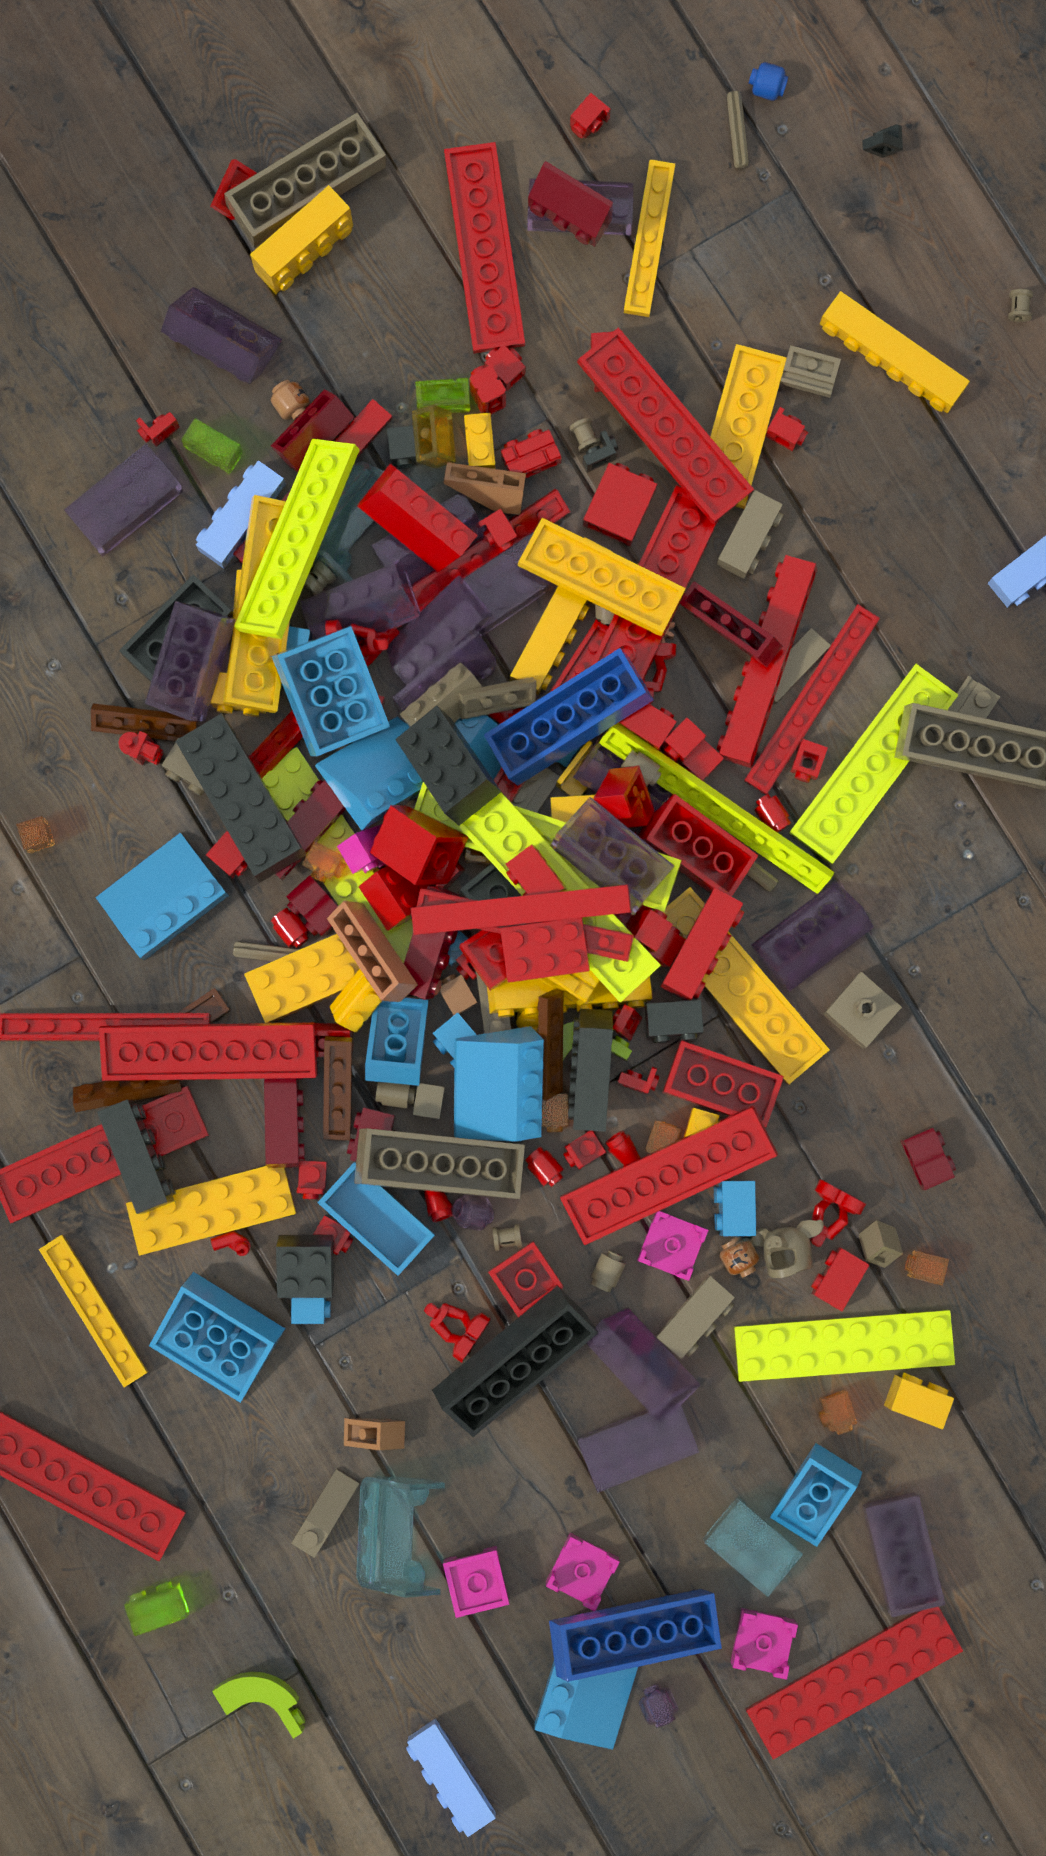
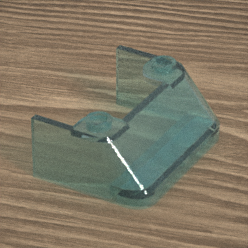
(348, 520)
(387, 1534)

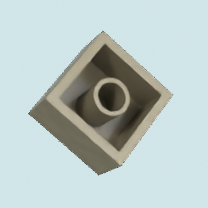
(862, 1010)

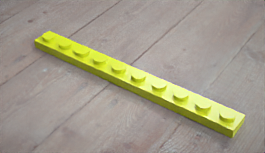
(723, 811)

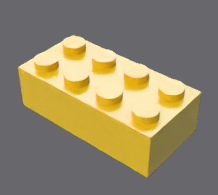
(302, 240)
(301, 978)

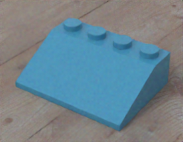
(330, 691)
(372, 775)
(161, 896)
(499, 1085)
(216, 1336)
(585, 1708)

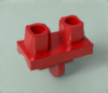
(140, 748)

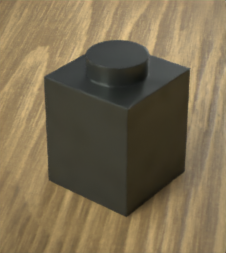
(402, 446)

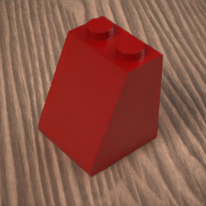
(418, 846)

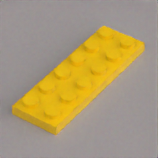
(747, 408)
(601, 577)
(214, 1209)

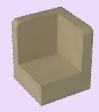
(428, 1101)
(880, 1244)

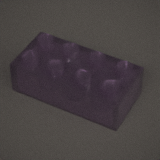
(124, 500)
(505, 585)
(636, 1447)
(903, 1554)

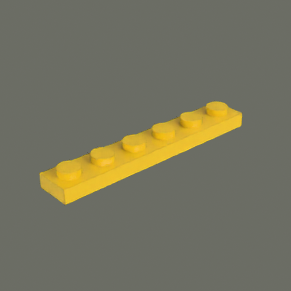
(649, 238)
(93, 1310)

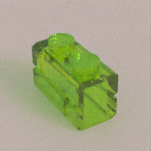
(444, 393)
(212, 446)
(157, 1608)

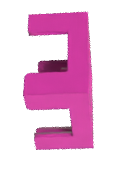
(672, 1245)
(582, 1571)
(476, 1582)
(763, 1642)

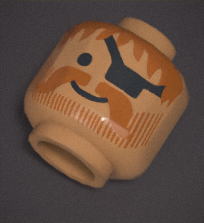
(289, 399)
(739, 1256)

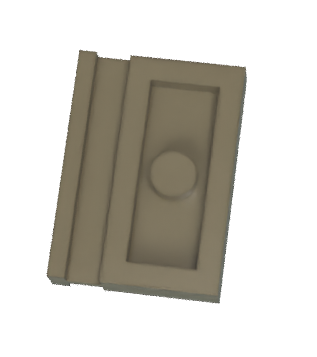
(810, 371)
(974, 699)
(536, 790)

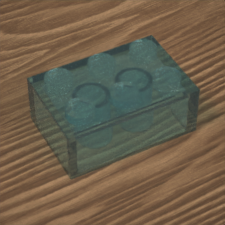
(752, 1546)

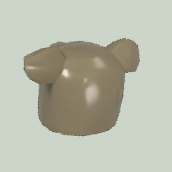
(788, 1248)

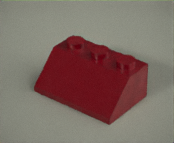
(570, 205)

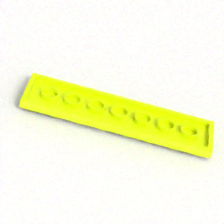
(296, 538)
(866, 770)
(844, 1345)

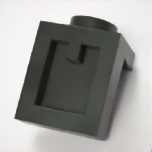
(884, 141)
(599, 456)

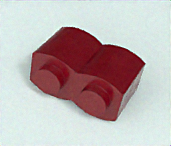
(313, 904)
(928, 1158)

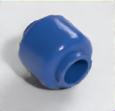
(768, 81)

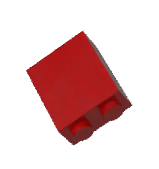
(620, 503)

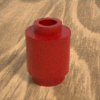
(772, 813)
(290, 928)
(544, 1167)

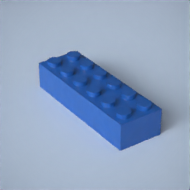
(568, 717)
(634, 1634)

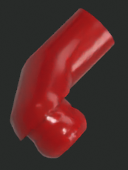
(232, 1240)

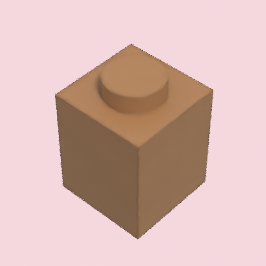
(457, 994)

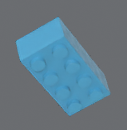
(377, 1220)

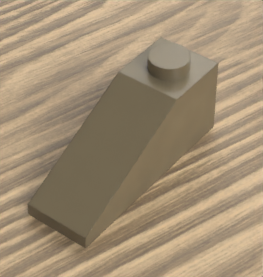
(325, 1513)

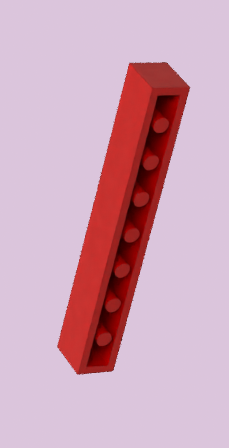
(761, 683)

